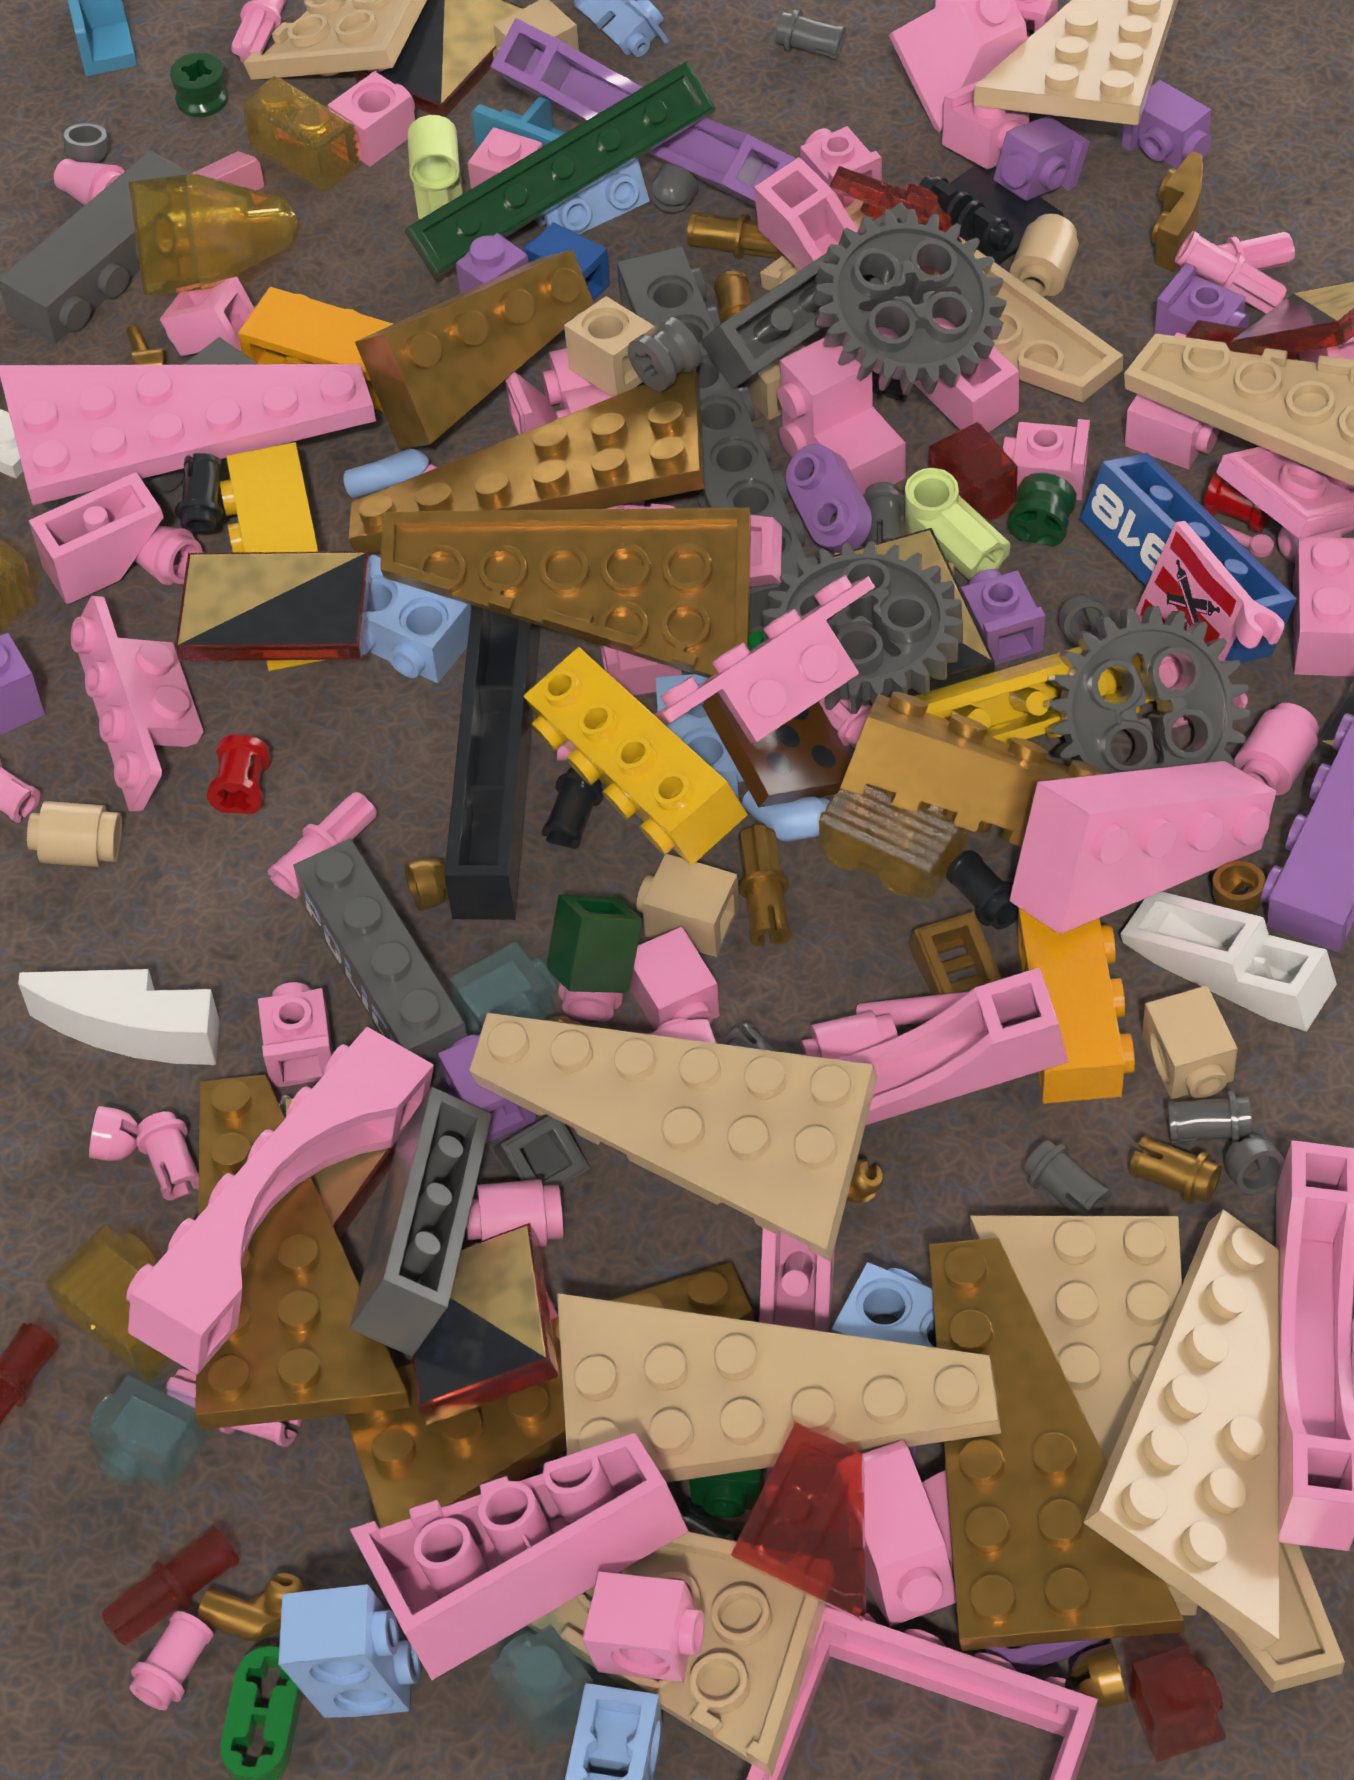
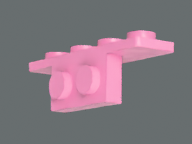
(782, 674)
(137, 699)

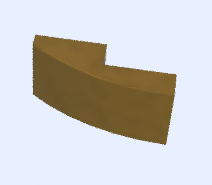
(1180, 212)

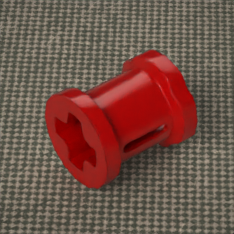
(1226, 499)
(239, 774)

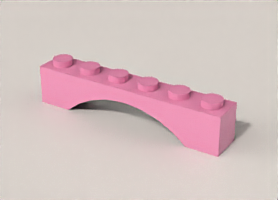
(802, 221)
(977, 1043)
(195, 1290)
(1316, 1345)

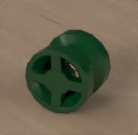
(199, 84)
(1042, 509)

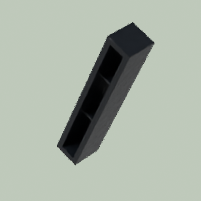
(491, 767)

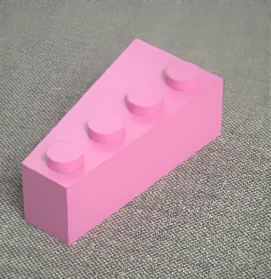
(1132, 835)
(518, 1548)

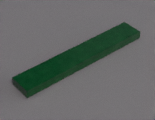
(562, 168)

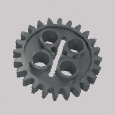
(908, 301)
(893, 632)
(1200, 695)

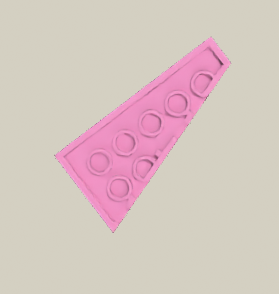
(108, 421)

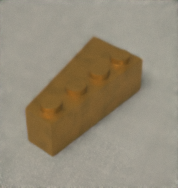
(460, 350)
(952, 766)

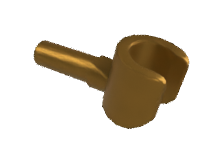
(141, 354)

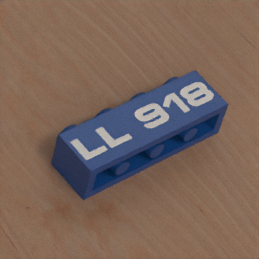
(1134, 514)

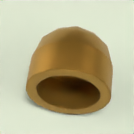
(427, 880)
(1229, 882)
(1100, 1676)

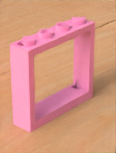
(929, 1664)

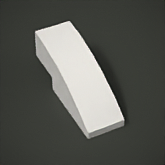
(1233, 957)
(126, 1014)

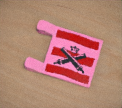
(1197, 583)

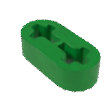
(245, 1714)

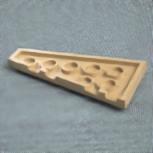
(338, 39)
(1102, 1302)
(1200, 1448)
(750, 1654)

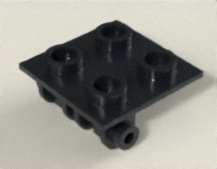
(987, 210)

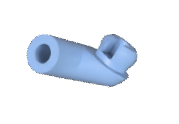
(385, 472)
(789, 820)

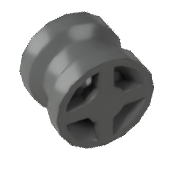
(664, 353)

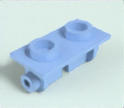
(631, 28)
(601, 201)

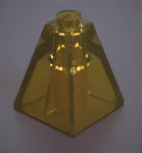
(204, 230)

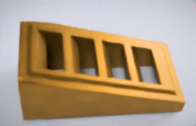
(947, 935)

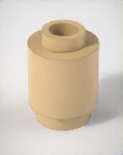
(1046, 254)
(74, 834)

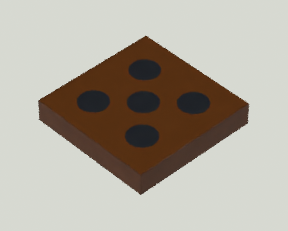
(790, 762)

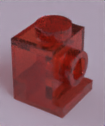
(981, 469)
(1176, 1703)

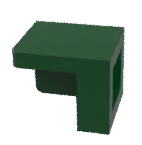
(593, 944)

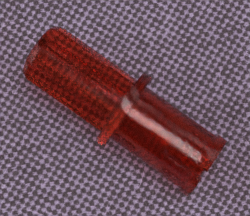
(21, 1363)
(169, 1586)

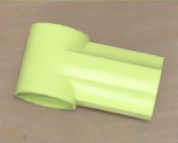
(433, 163)
(963, 534)

